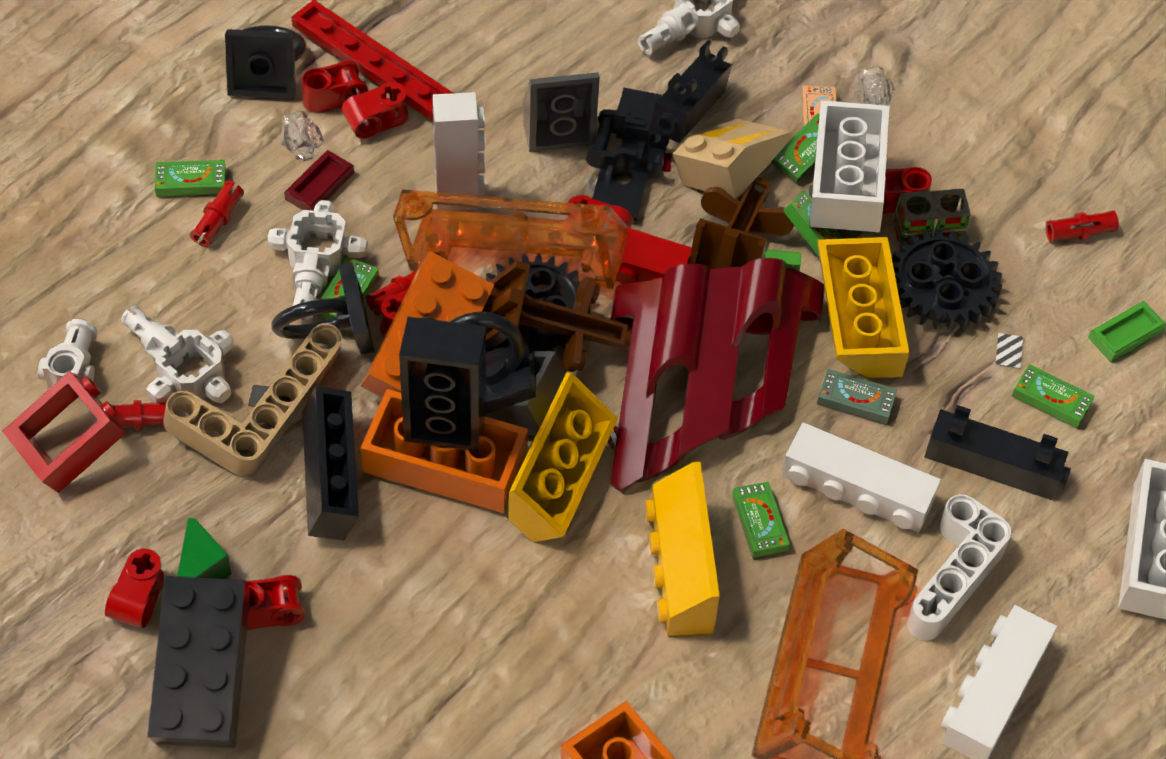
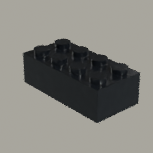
(443, 383)
(199, 662)

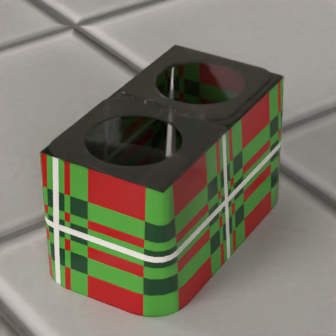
(934, 204)

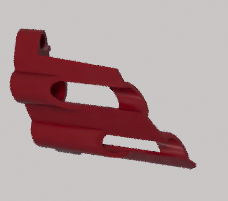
(698, 321)

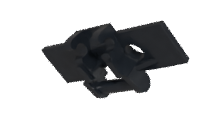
(639, 154)

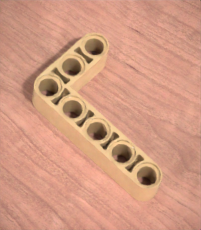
(268, 410)

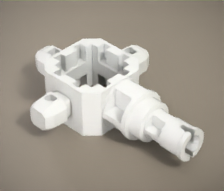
(684, 20)
(310, 265)
(169, 349)

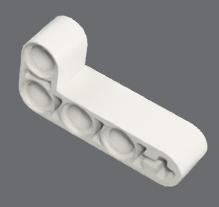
(954, 573)

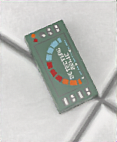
(857, 396)

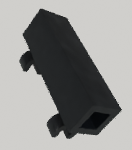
(691, 94)
(998, 454)

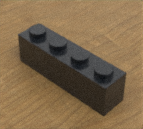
(330, 464)

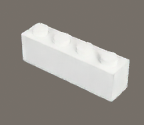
(457, 146)
(860, 477)
(998, 685)

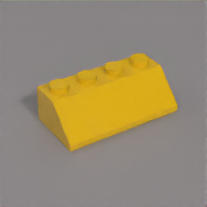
(864, 306)
(560, 462)
(683, 553)

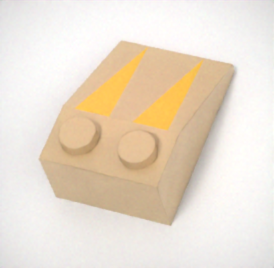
(728, 155)

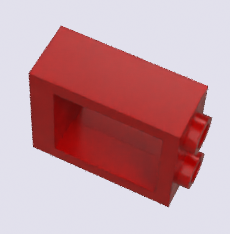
(82, 452)

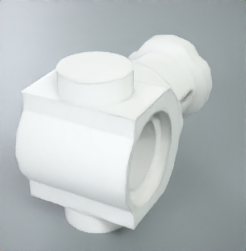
(70, 355)

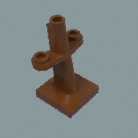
(735, 245)
(512, 302)

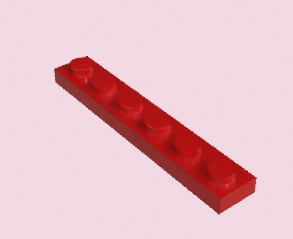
(369, 55)

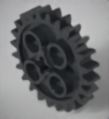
(946, 279)
(558, 283)

